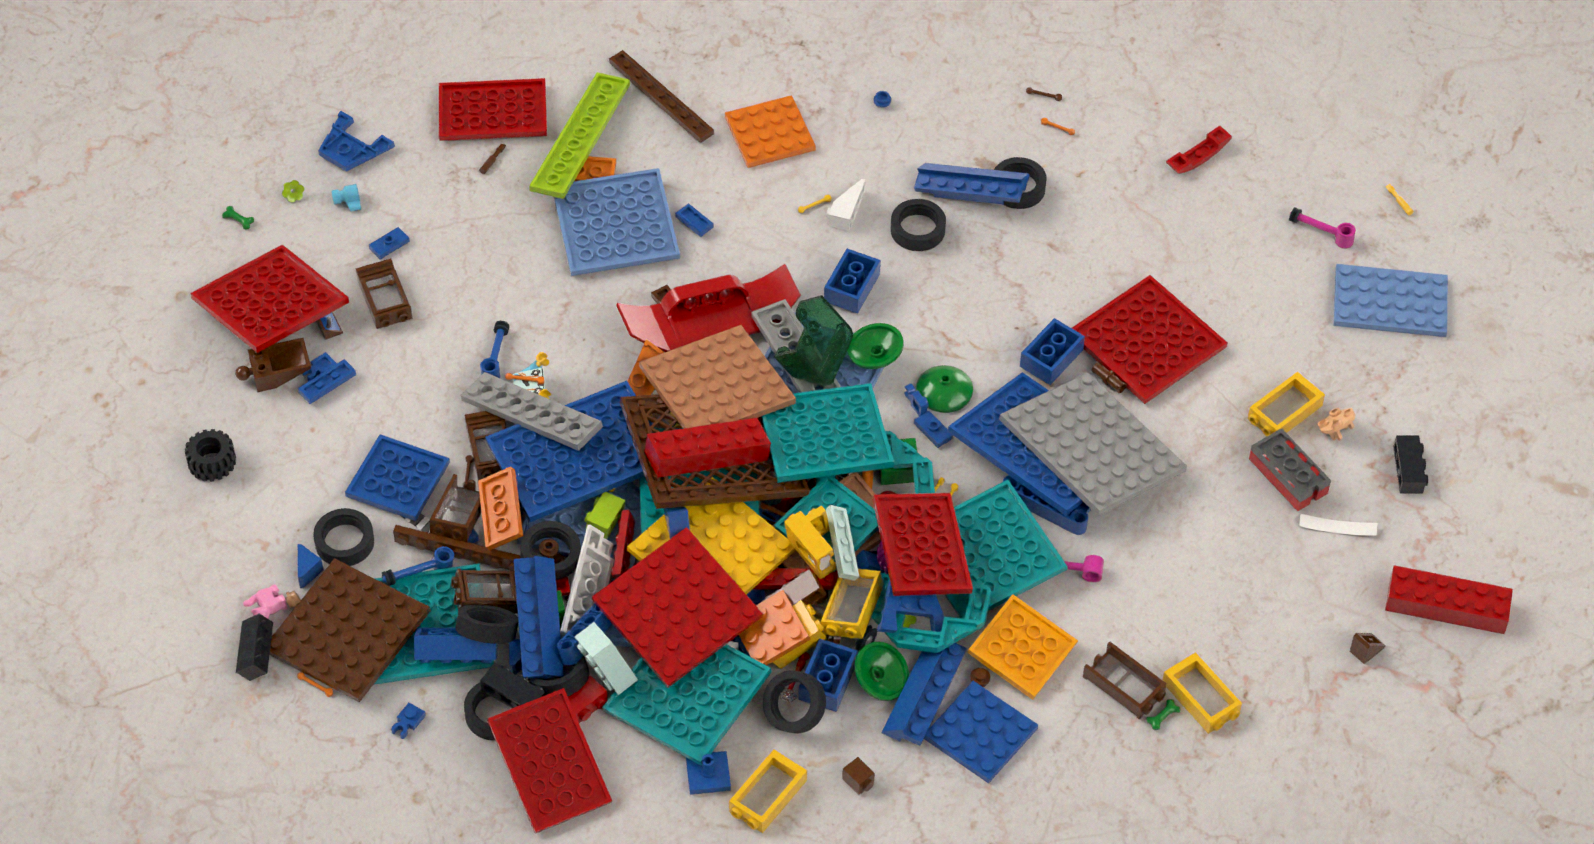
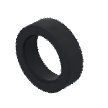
(1035, 171)
(918, 207)
(339, 517)
(556, 530)
(487, 624)
(571, 682)
(816, 708)
(475, 724)

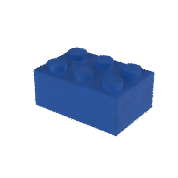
(852, 280)
(1052, 351)
(833, 668)

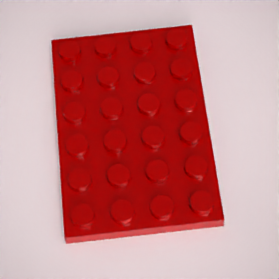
(492, 109)
(922, 544)
(549, 760)

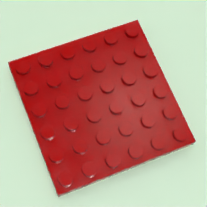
(269, 298)
(1148, 338)
(677, 607)

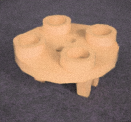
(1336, 421)

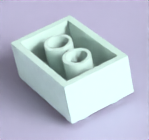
(606, 658)

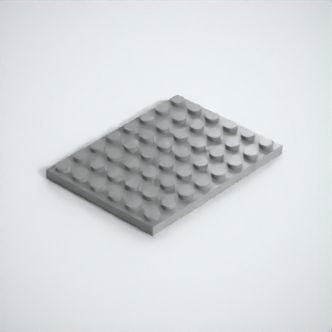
(1093, 443)

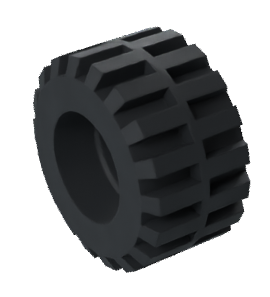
(207, 443)

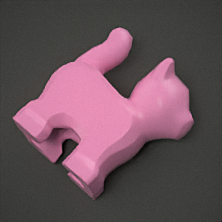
(268, 600)

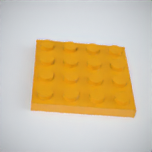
(1022, 646)

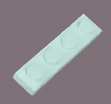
(842, 542)

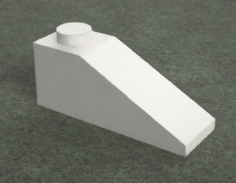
(845, 207)

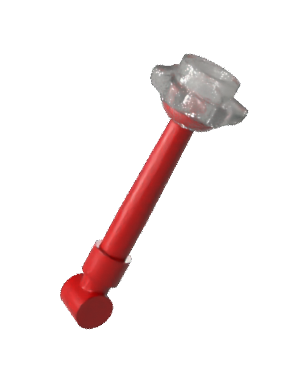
(787, 694)

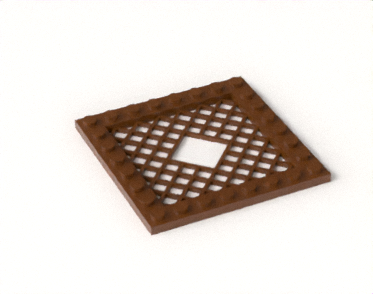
(637, 413)

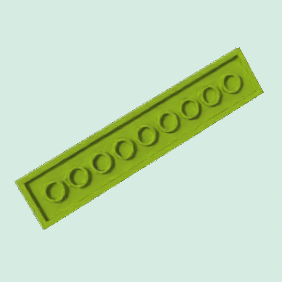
(579, 135)

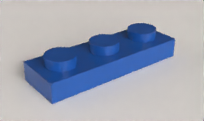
(327, 381)

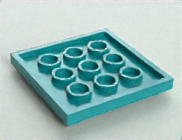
(832, 492)

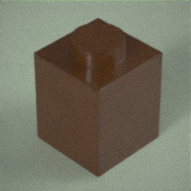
(858, 776)

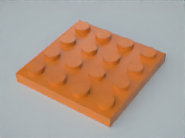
(770, 131)

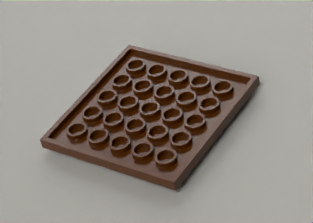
(347, 629)

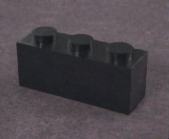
(1410, 464)
(254, 647)
(508, 687)

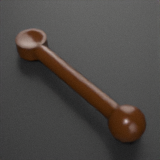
(1058, 97)
(469, 459)

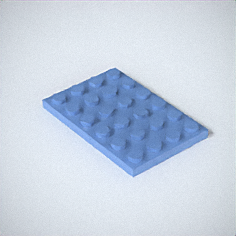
(1390, 300)

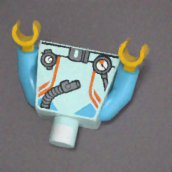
(534, 371)

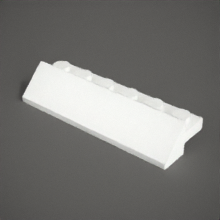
(590, 576)

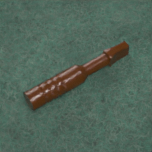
(492, 159)

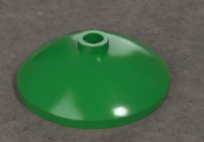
(876, 346)
(947, 395)
(887, 665)

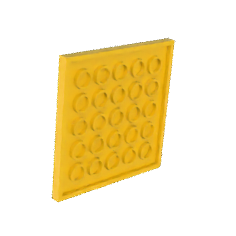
(732, 534)

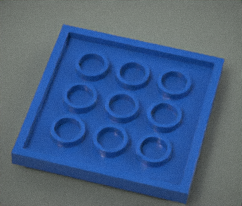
(397, 477)
(980, 731)

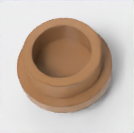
(292, 599)

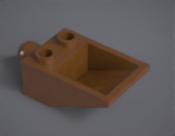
(276, 364)

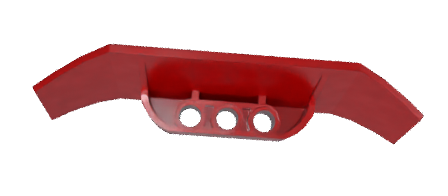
(707, 308)

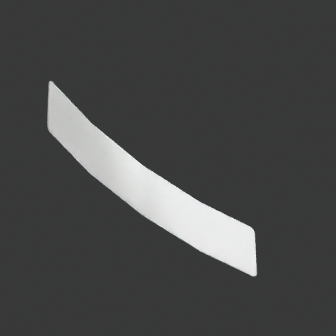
(1338, 527)

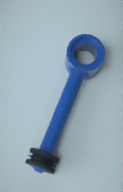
(491, 365)
(440, 554)

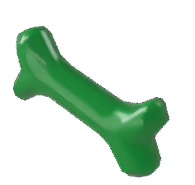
(230, 213)
(1156, 720)

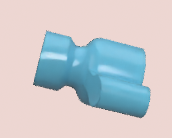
(349, 195)

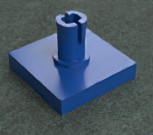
(711, 776)

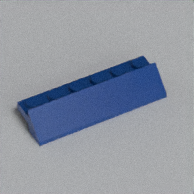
(971, 183)
(538, 617)
(923, 694)

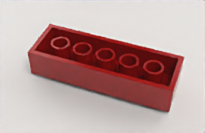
(707, 447)
(1449, 599)

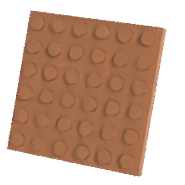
(717, 380)

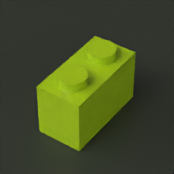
(605, 513)

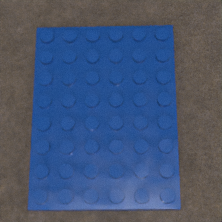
(996, 443)
(558, 476)

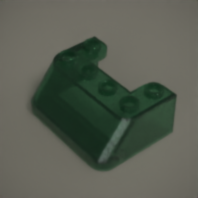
(820, 344)

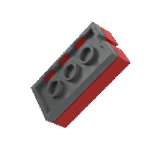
(1289, 469)

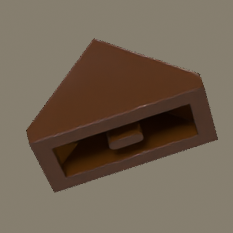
(1365, 646)

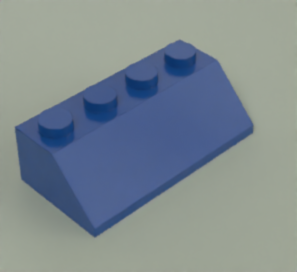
(448, 645)

